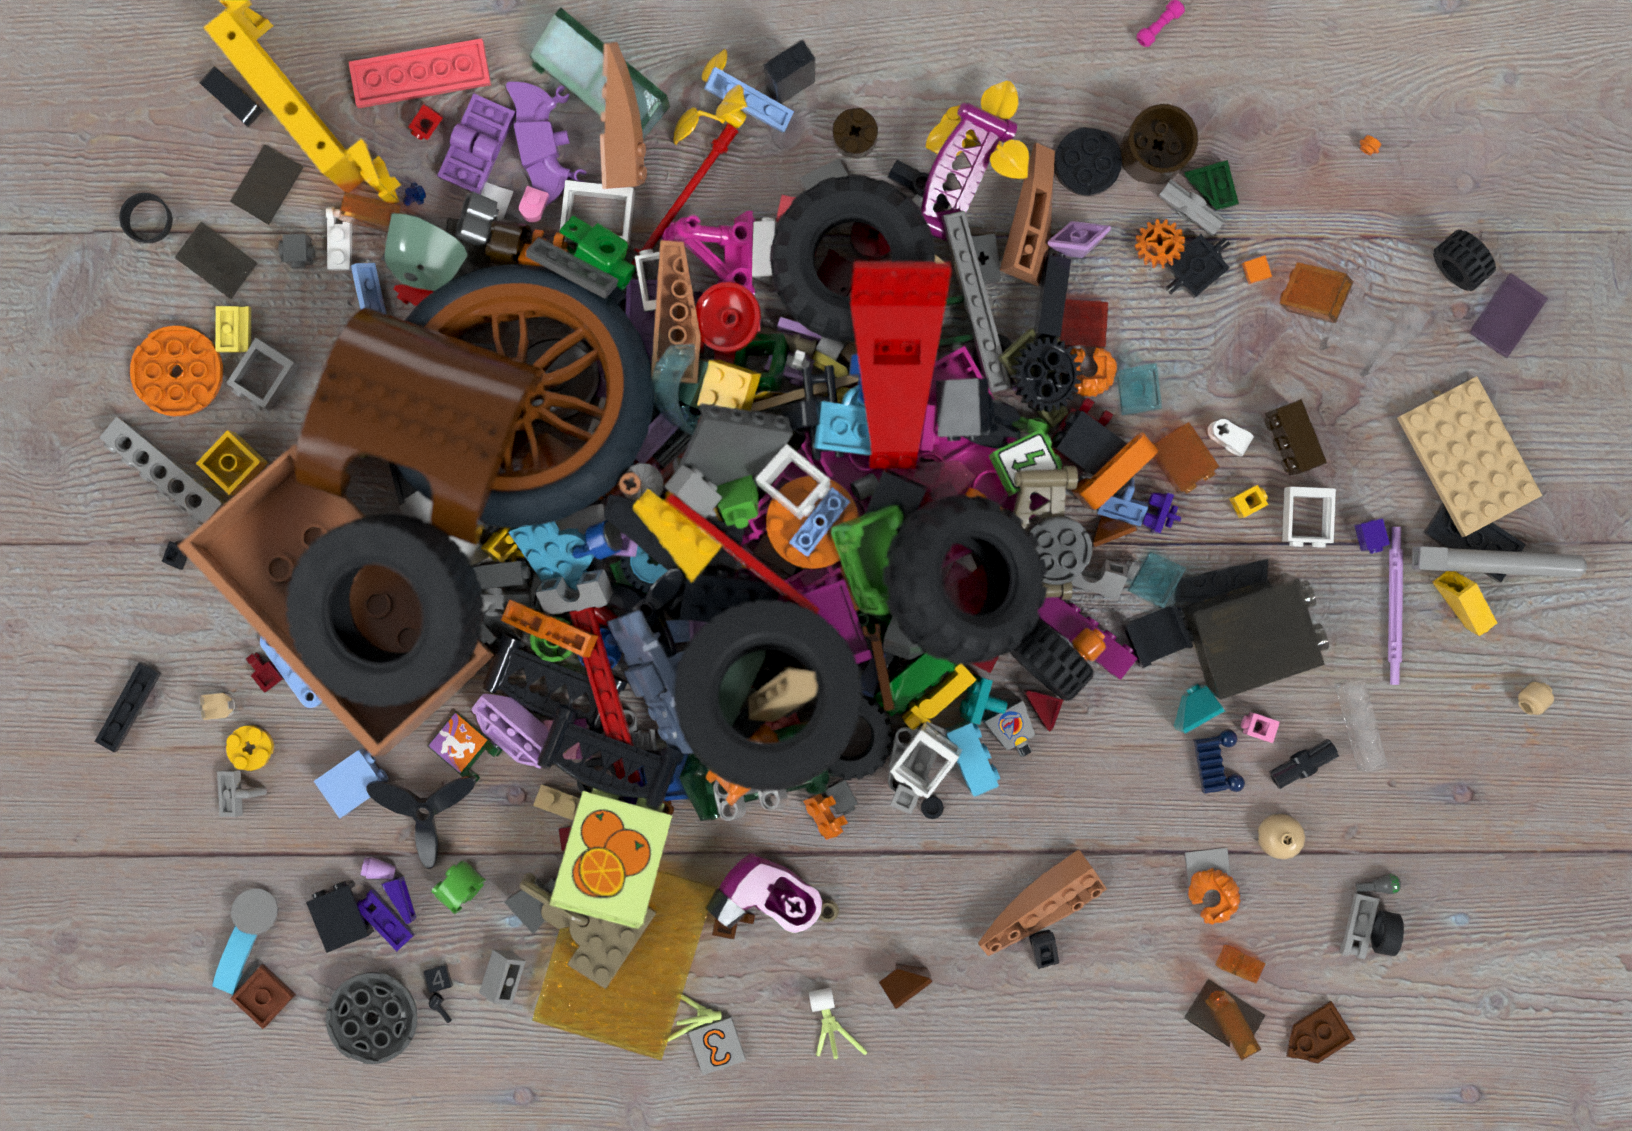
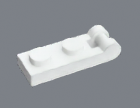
(338, 242)

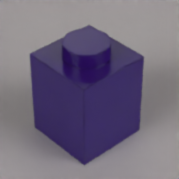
(1372, 535)

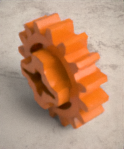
(1171, 241)

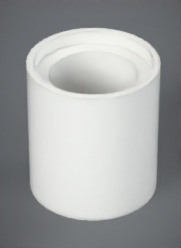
(821, 999)

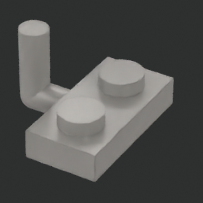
(231, 794)

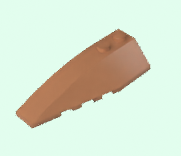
(622, 143)
(675, 307)

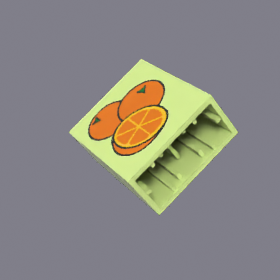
(611, 859)

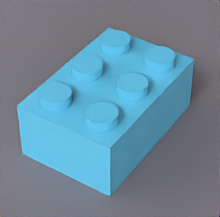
(974, 758)

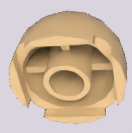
(1281, 836)

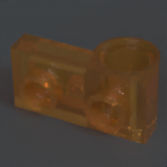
(1240, 964)

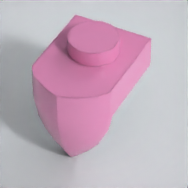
(533, 204)

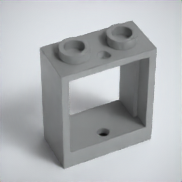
(278, 386)

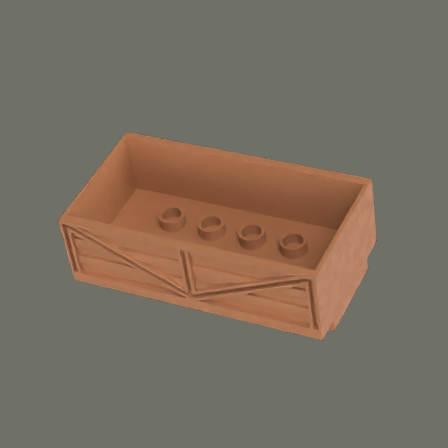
(250, 559)

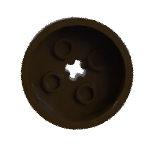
(1170, 130)

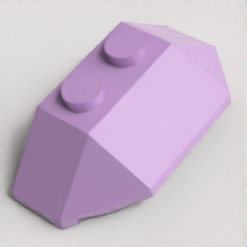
(511, 727)

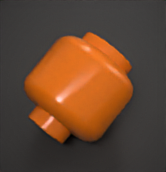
(1089, 643)

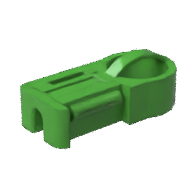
(1031, 426)

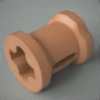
(632, 490)

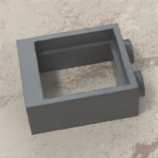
(504, 574)

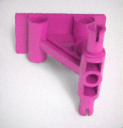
(734, 239)

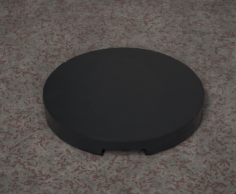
(1088, 161)

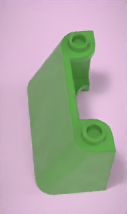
(863, 551)

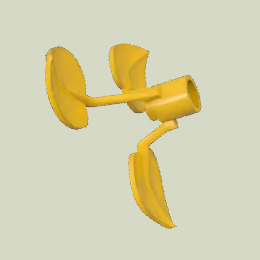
(727, 111)
(1007, 160)

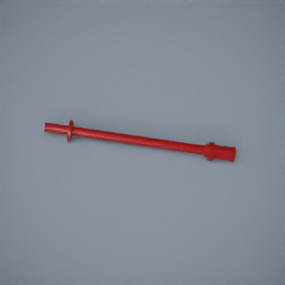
(719, 147)

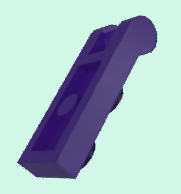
(385, 920)

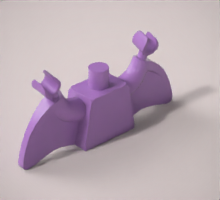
(537, 138)

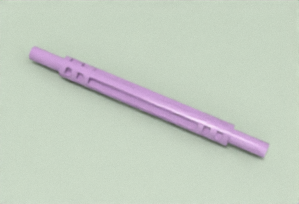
(1395, 606)

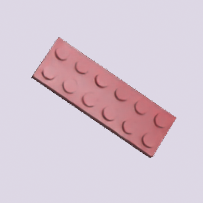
(419, 73)

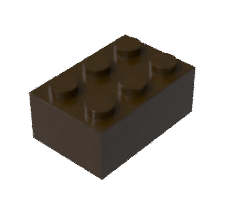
(1295, 438)

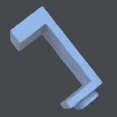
(347, 782)

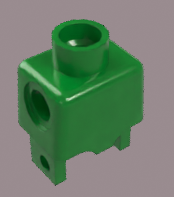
(600, 249)

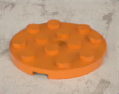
(153, 366)
(783, 525)

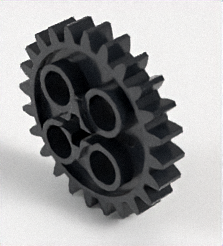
(1046, 374)

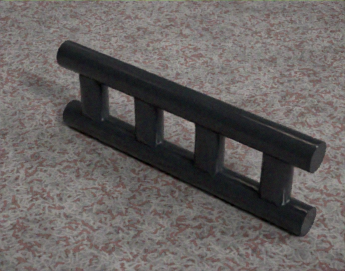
(808, 381)

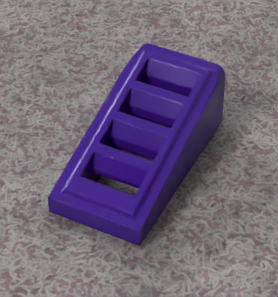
(400, 897)

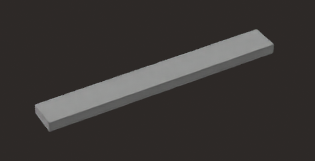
(975, 300)

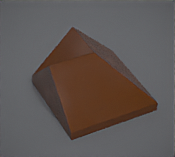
(905, 983)

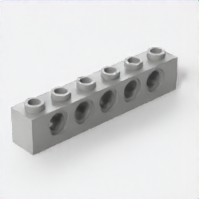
(115, 439)

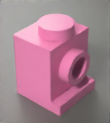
(1267, 728)

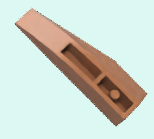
(1031, 225)
(1044, 902)

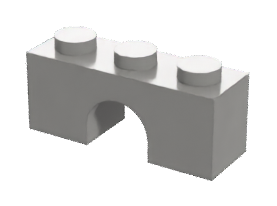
(1105, 581)
(558, 597)

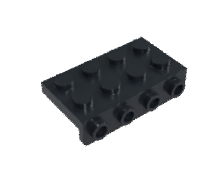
(720, 590)

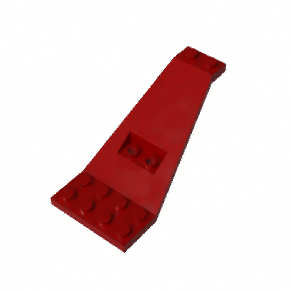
(897, 339)

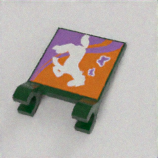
(462, 745)

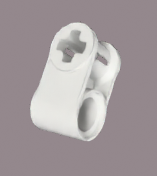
(1233, 438)

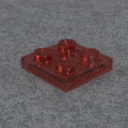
(1084, 323)

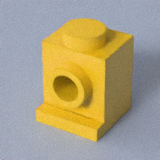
(1258, 498)

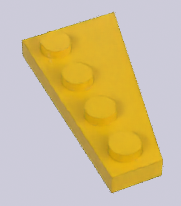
(682, 539)

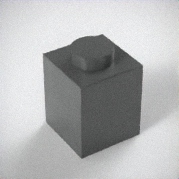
(843, 796)

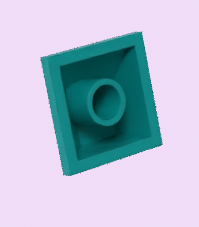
(1196, 708)

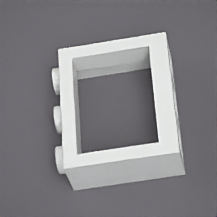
(595, 190)

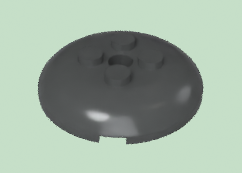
(356, 1033)

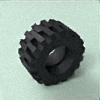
(1464, 260)

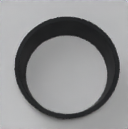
(127, 209)

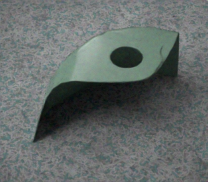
(419, 242)

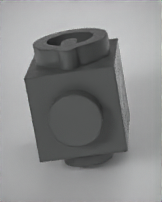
(296, 250)

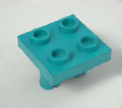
(978, 700)

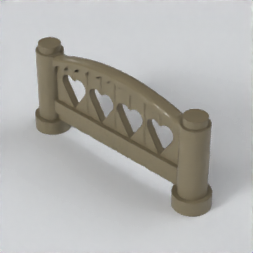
(1051, 485)

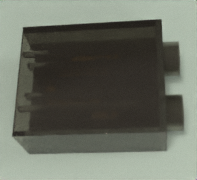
(1256, 635)

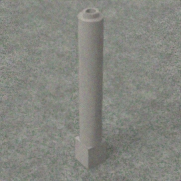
(1498, 562)

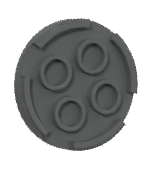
(1064, 547)

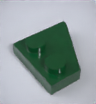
(1215, 185)

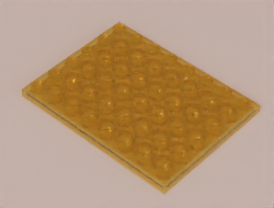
(646, 990)

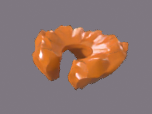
(1104, 376)
(1228, 891)

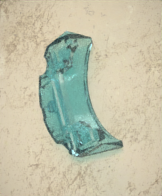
(666, 383)

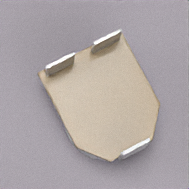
(216, 706)

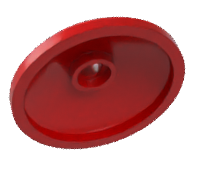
(714, 315)

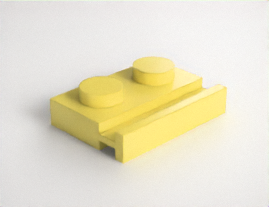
(233, 329)

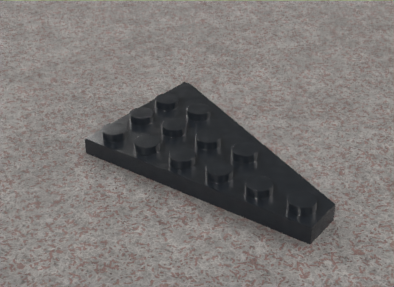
(621, 514)

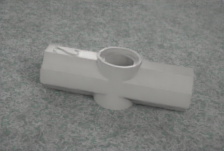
(1191, 207)
(496, 600)

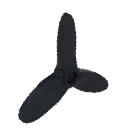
(652, 604)
(407, 803)

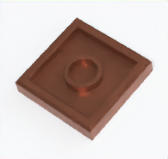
(263, 996)

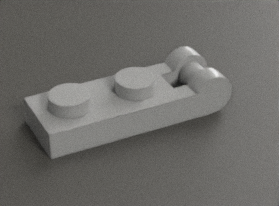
(1359, 925)

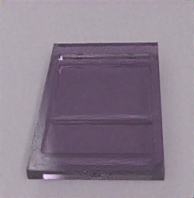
(1508, 315)

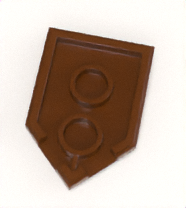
(1319, 1035)

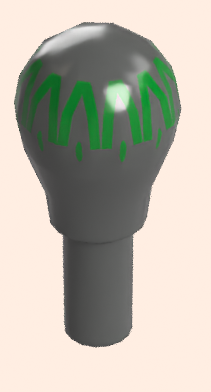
(1386, 884)

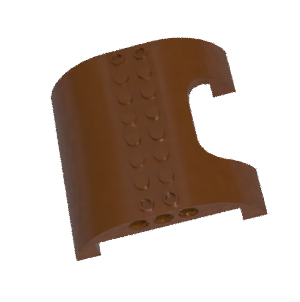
(417, 404)

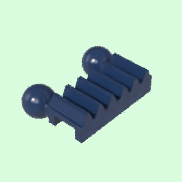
(1210, 763)

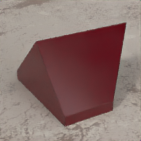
(1046, 707)

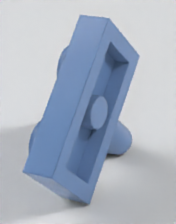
(1125, 508)

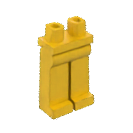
(938, 697)

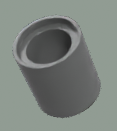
(864, 486)

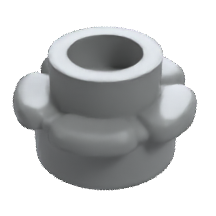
(1133, 568)

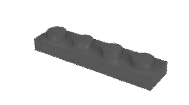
(571, 267)

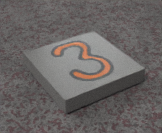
(717, 1045)

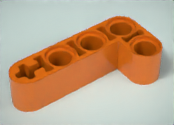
(1115, 473)

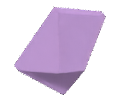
(1078, 238)

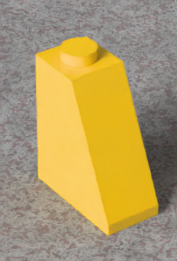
(1466, 601)

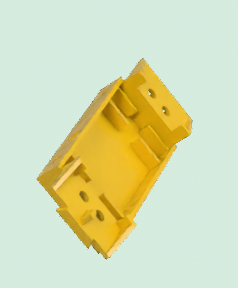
(237, 36)

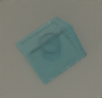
(1139, 389)
(1156, 580)

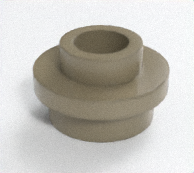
(833, 915)

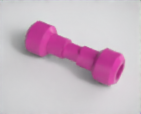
(1174, 10)

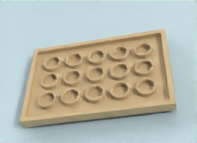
(1469, 456)

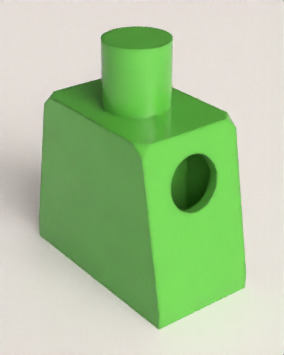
(738, 501)

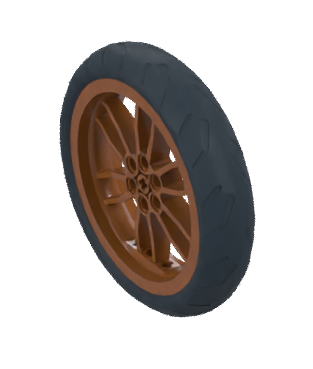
(531, 291)

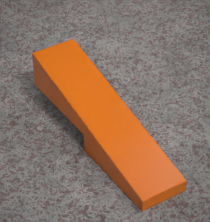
(549, 628)

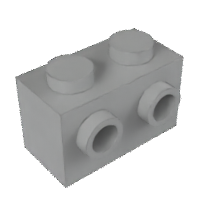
(693, 491)
(502, 977)

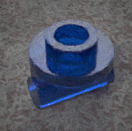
(413, 194)

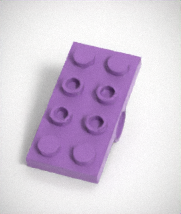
(476, 144)

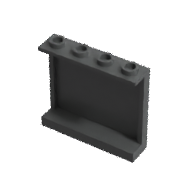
(734, 443)

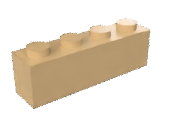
(782, 695)

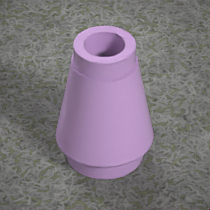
(377, 869)

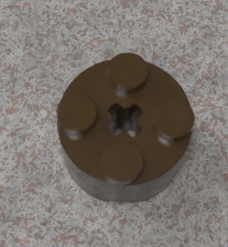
(857, 120)
(507, 241)

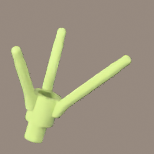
(703, 1016)
(830, 1025)

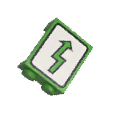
(1028, 453)

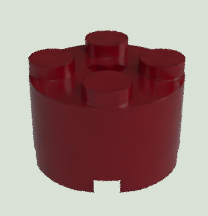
(865, 248)

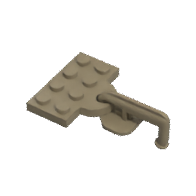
(601, 942)

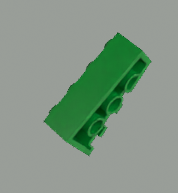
(914, 680)

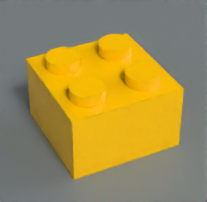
(729, 385)
(232, 463)

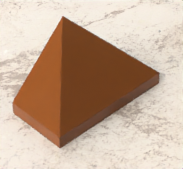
(1110, 529)

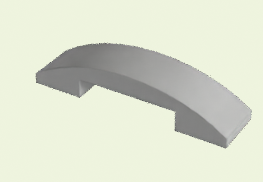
(920, 763)

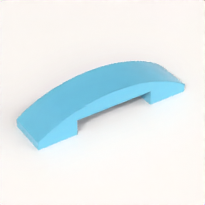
(233, 961)

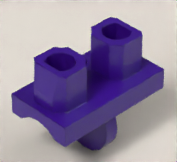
(1157, 521)

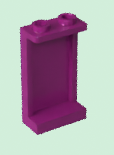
(839, 611)

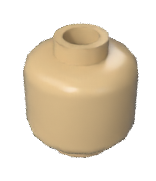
(1535, 698)

